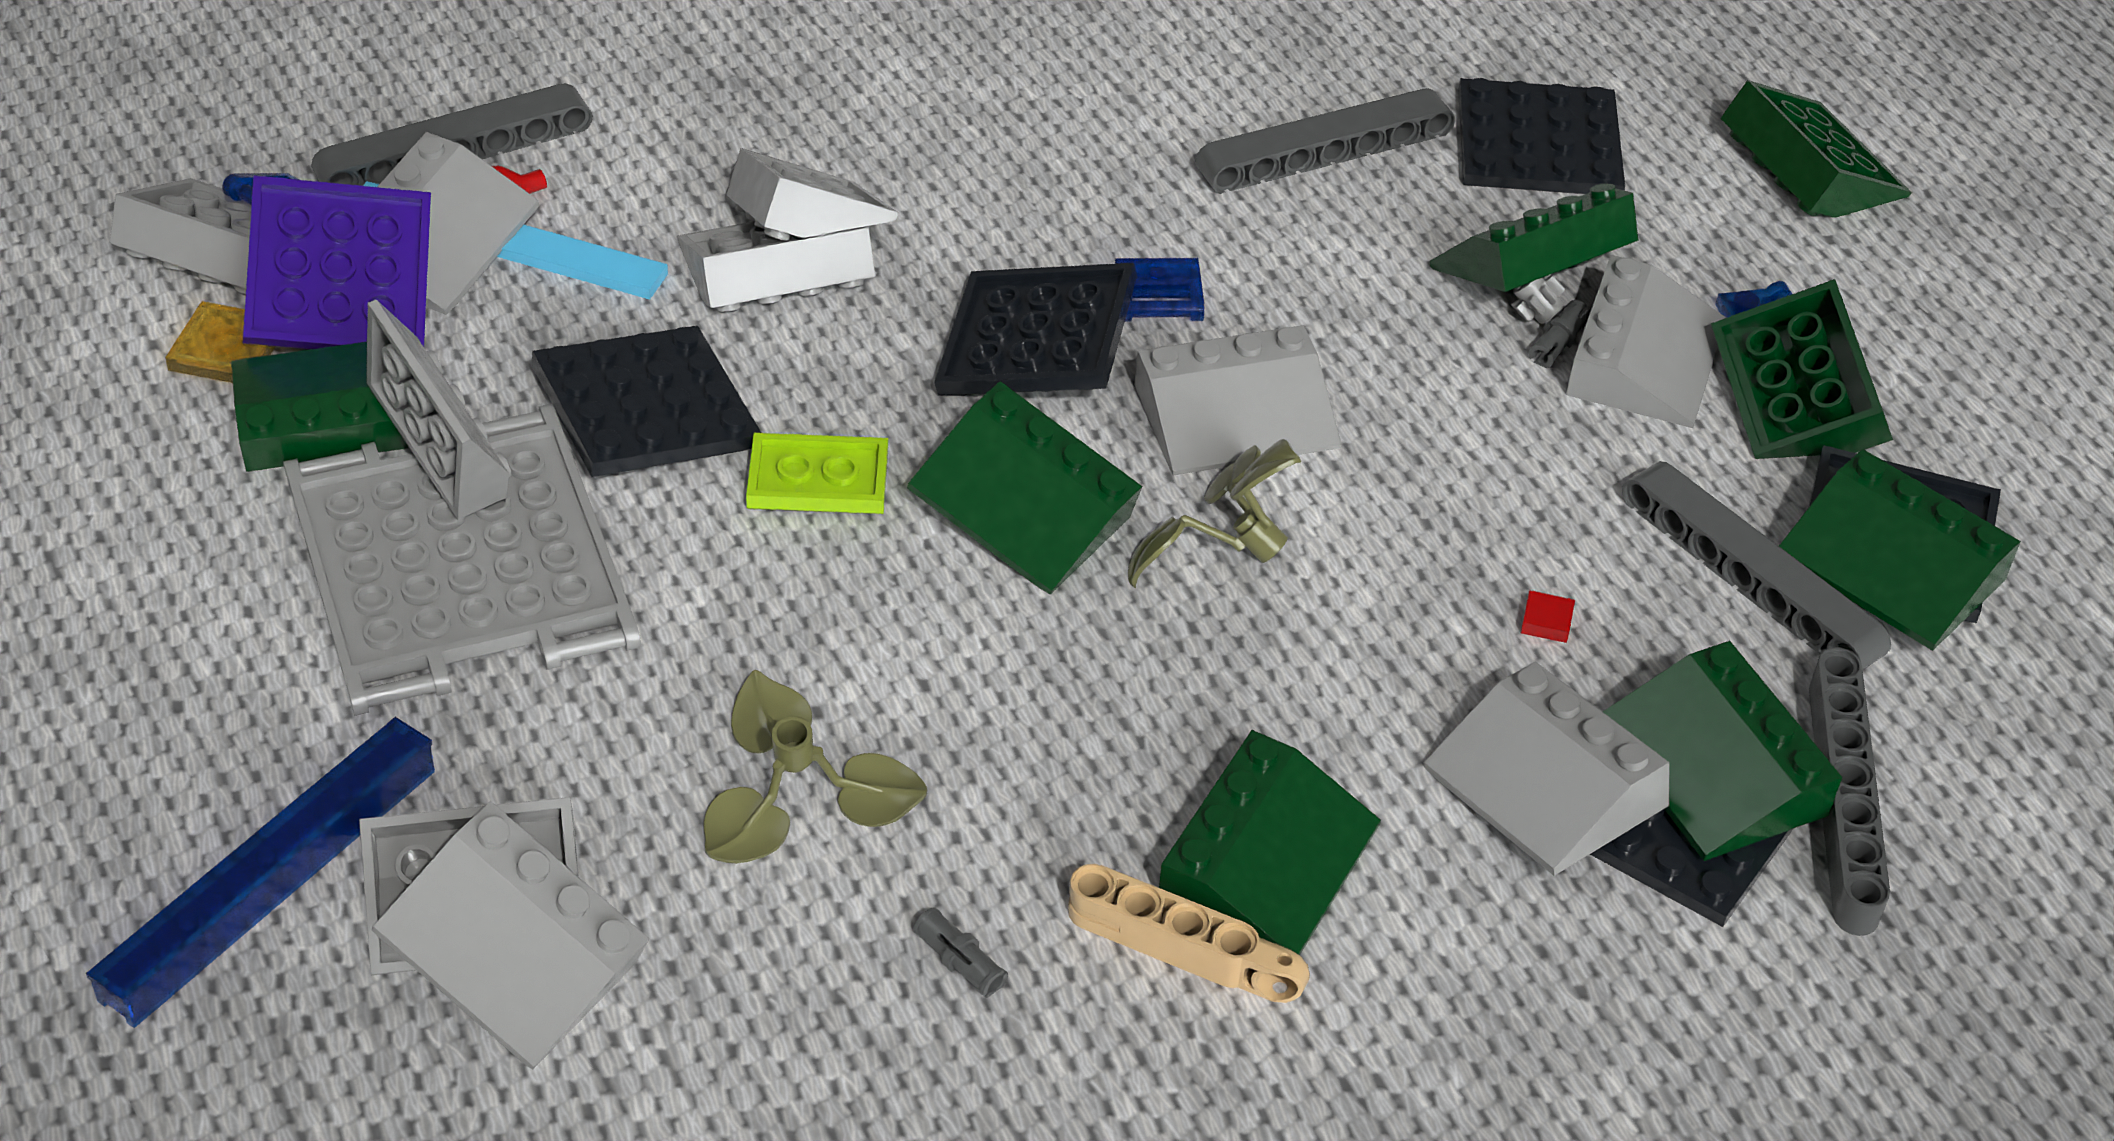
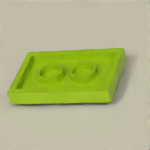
(817, 473)

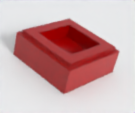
(1548, 616)

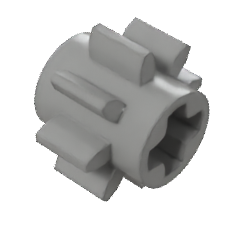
(1539, 299)

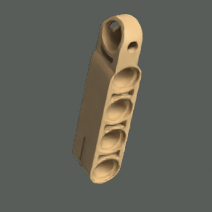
(1183, 933)

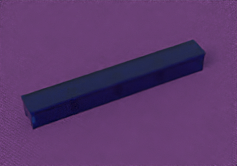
(261, 873)

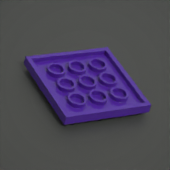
(328, 253)

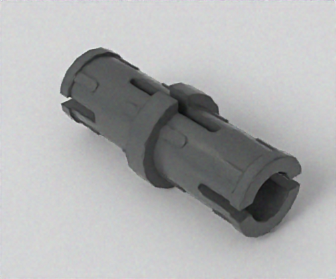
(1559, 333)
(939, 932)

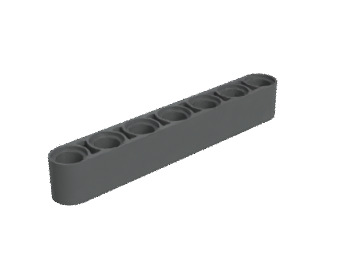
(481, 129)
(1324, 139)
(1754, 564)
(1854, 824)

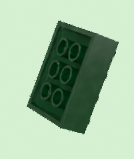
(1810, 152)
(1544, 240)
(1801, 376)
(308, 406)
(1025, 488)
(1901, 549)
(1731, 750)
(1270, 843)

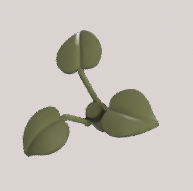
(1253, 527)
(769, 716)

